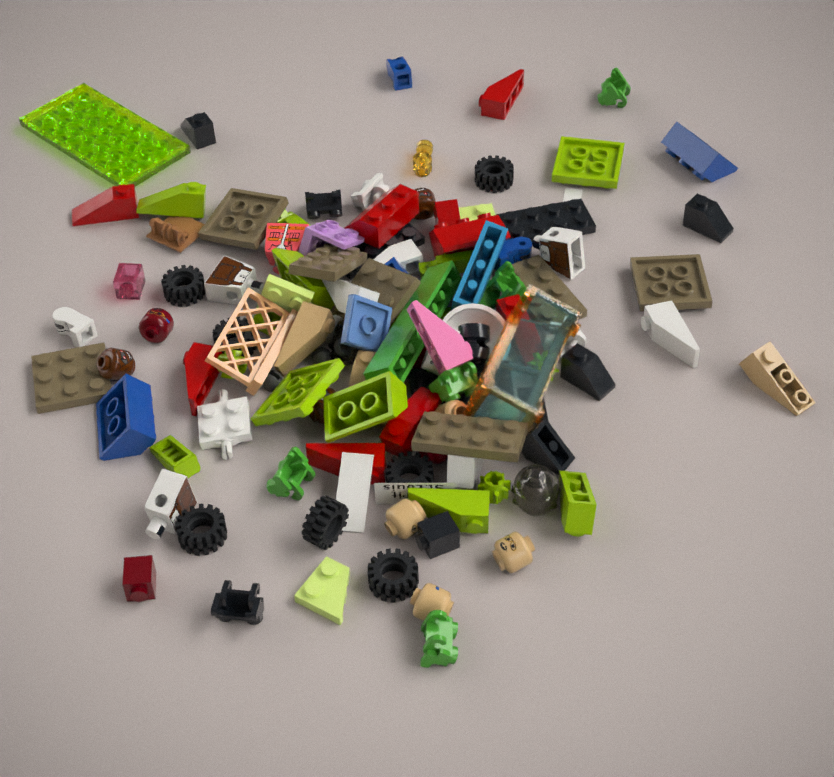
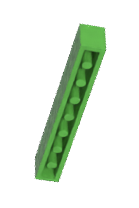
(403, 341)

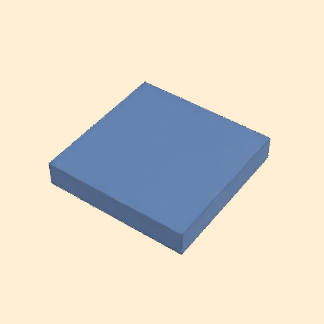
(365, 323)

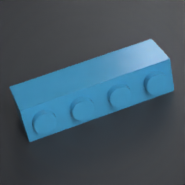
(480, 265)

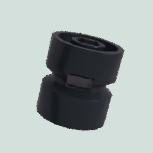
(477, 336)

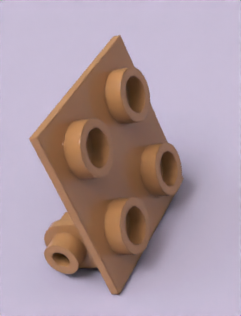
(175, 231)

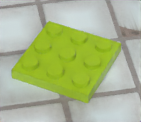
(588, 162)
(298, 393)

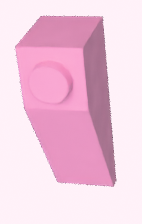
(441, 341)

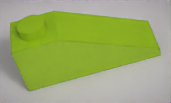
(179, 201)
(576, 503)
(466, 507)

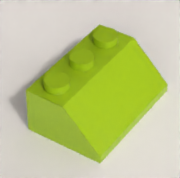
(283, 259)
(363, 405)

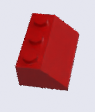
(386, 215)
(461, 235)

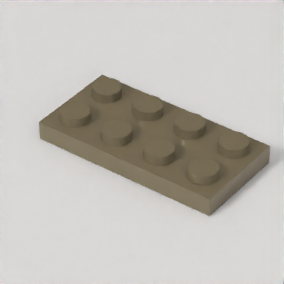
(328, 262)
(539, 274)
(470, 436)

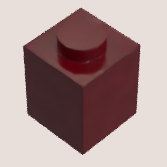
(139, 578)

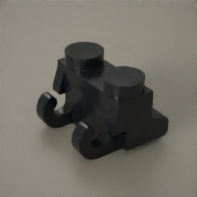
(323, 204)
(238, 604)

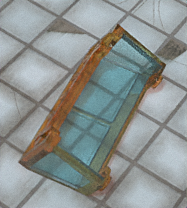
(524, 359)

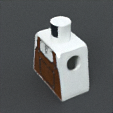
(562, 250)
(230, 281)
(166, 501)

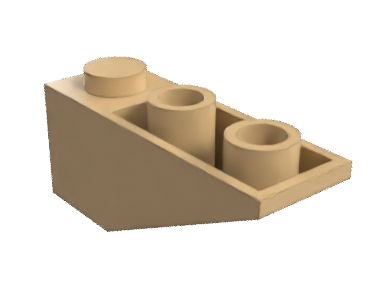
(774, 377)

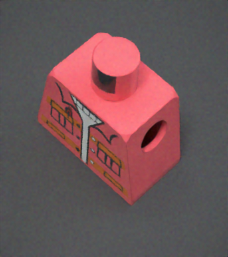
(282, 236)

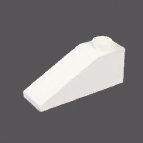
(405, 253)
(341, 289)
(669, 331)
(463, 471)

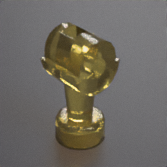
(422, 159)

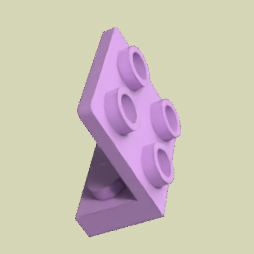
(328, 232)

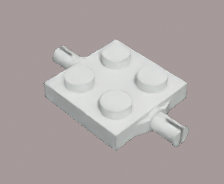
(224, 423)

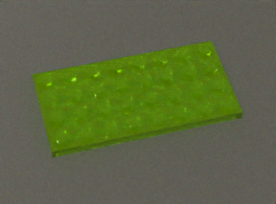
(105, 136)

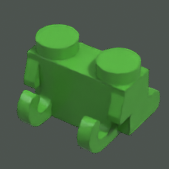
(614, 88)
(507, 281)
(455, 382)
(290, 475)
(439, 639)

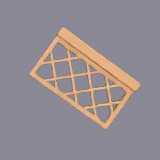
(267, 354)

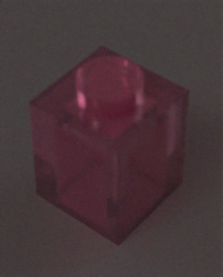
(129, 281)

